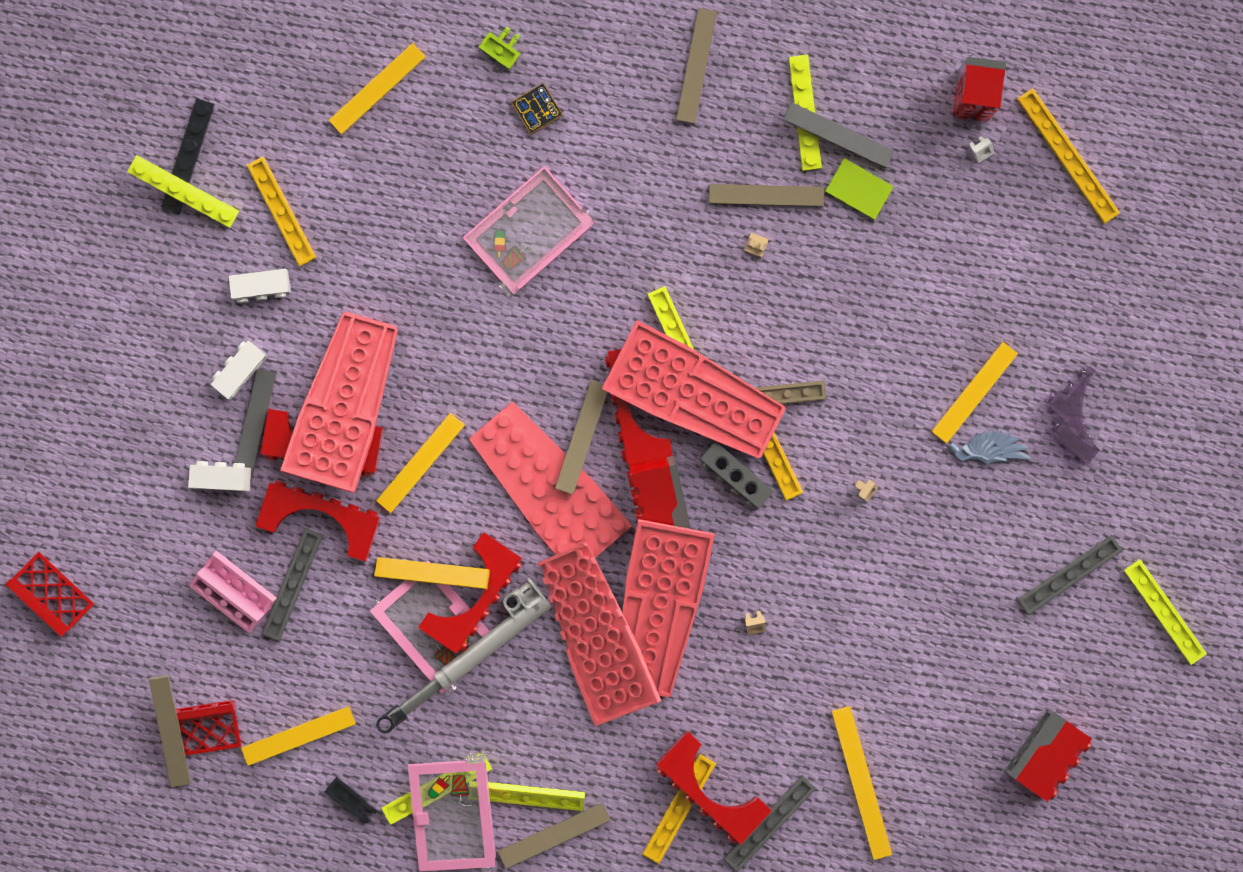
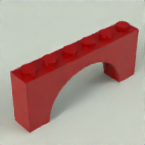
(279, 433)
(637, 444)
(283, 501)
(455, 630)
(736, 820)

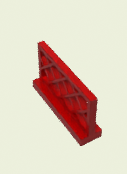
(35, 603)
(209, 711)

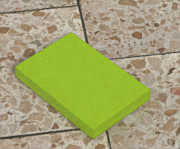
(859, 189)

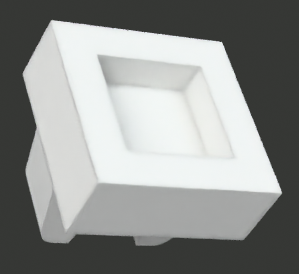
(982, 150)

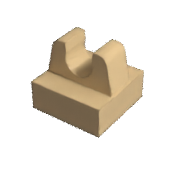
(756, 245)
(867, 490)
(756, 624)

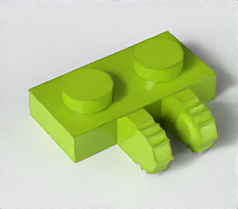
(499, 50)

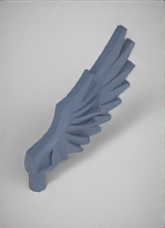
(990, 448)

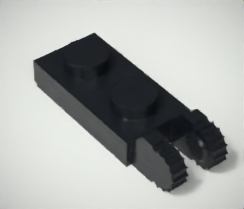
(349, 798)

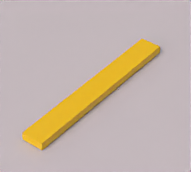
(1068, 156)
(861, 782)

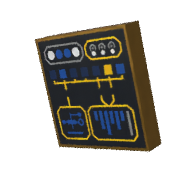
(537, 108)

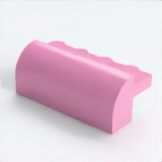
(232, 592)

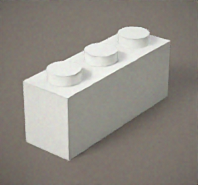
(259, 285)
(238, 369)
(219, 476)

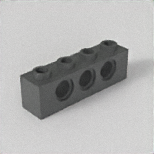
(717, 452)

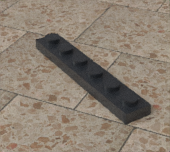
(190, 148)

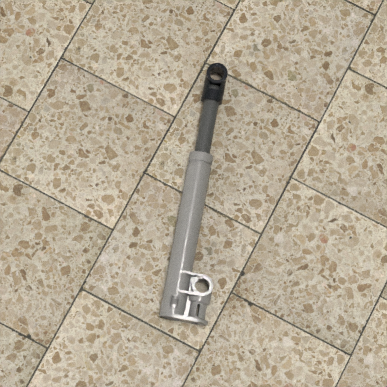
(528, 609)

